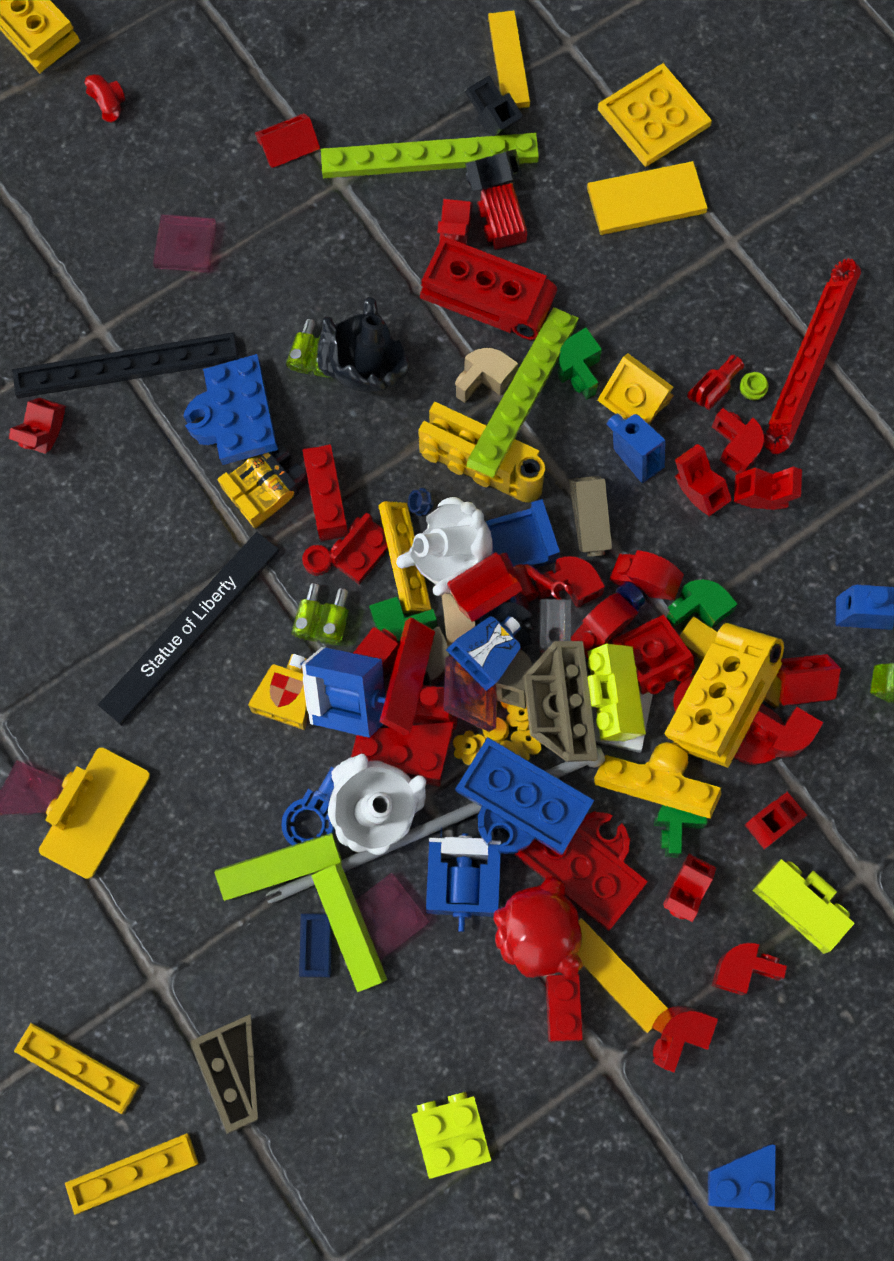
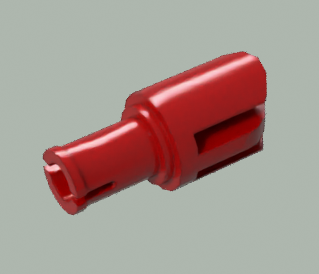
(715, 383)

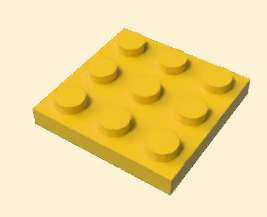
(654, 115)

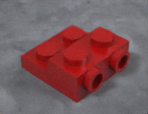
(657, 654)

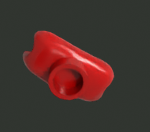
(106, 95)

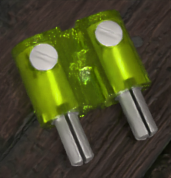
(304, 350)
(321, 621)

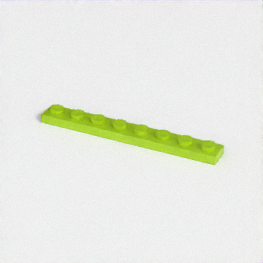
(423, 155)
(521, 393)

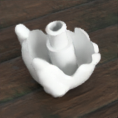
(450, 544)
(373, 803)

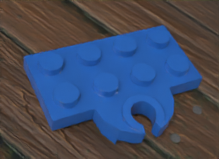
(233, 411)
(521, 800)

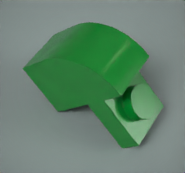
(575, 358)
(704, 598)
(390, 616)
(674, 821)

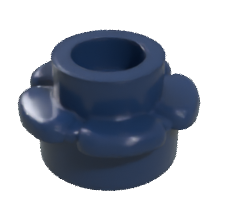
(420, 502)

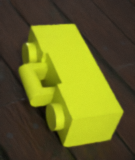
(615, 692)
(808, 913)

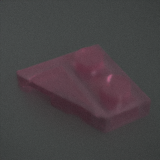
(28, 791)

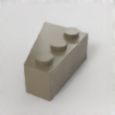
(228, 1070)

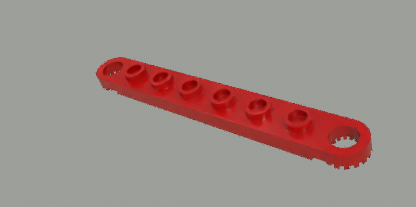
(811, 356)

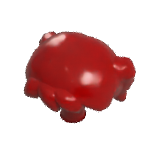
(540, 931)

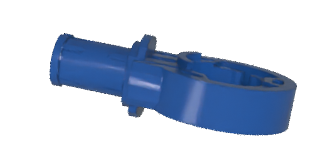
(324, 794)

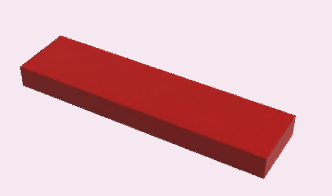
(407, 676)

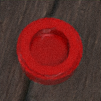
(317, 560)

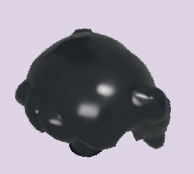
(361, 351)

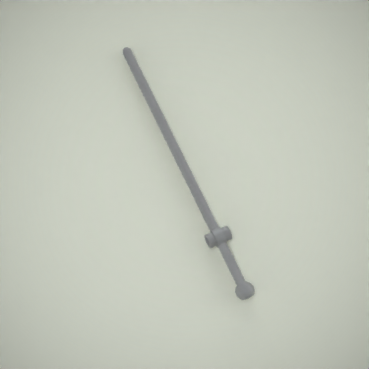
(423, 830)

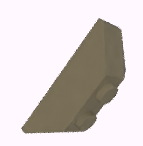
(561, 702)

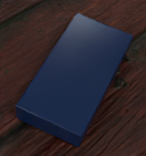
(315, 946)

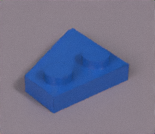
(745, 1181)

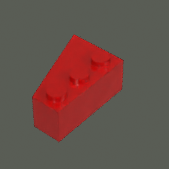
(417, 753)

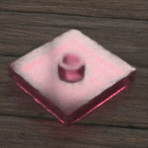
(185, 243)
(467, 698)

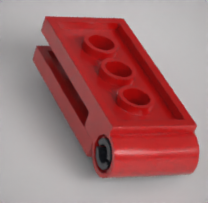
(488, 288)

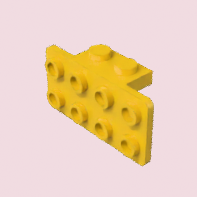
(91, 811)

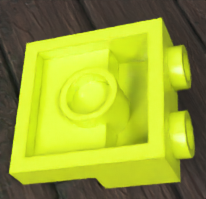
(451, 1135)

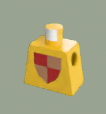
(282, 694)

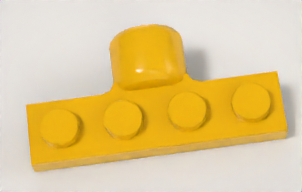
(660, 781)

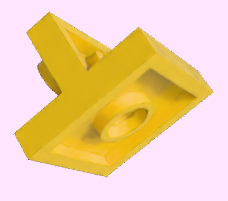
(635, 390)

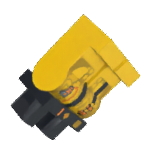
(263, 485)

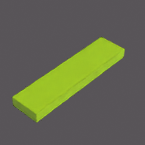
(278, 866)
(349, 927)

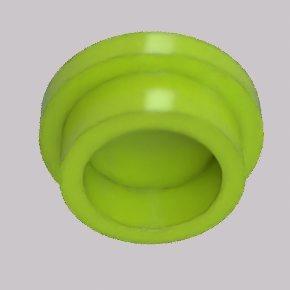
(754, 386)

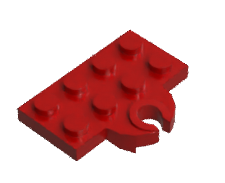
(591, 869)

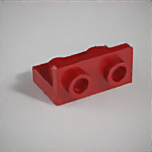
(359, 549)

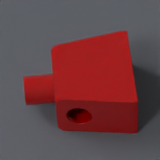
(431, 707)

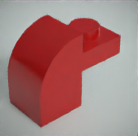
(455, 220)
(40, 425)
(744, 440)
(699, 483)
(767, 490)
(648, 572)
(579, 576)
(604, 622)
(787, 738)
(775, 820)
(689, 888)
(738, 964)
(679, 1026)

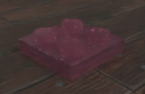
(390, 915)

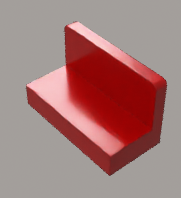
(288, 140)
(483, 587)
(808, 679)

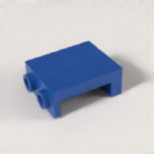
(525, 536)

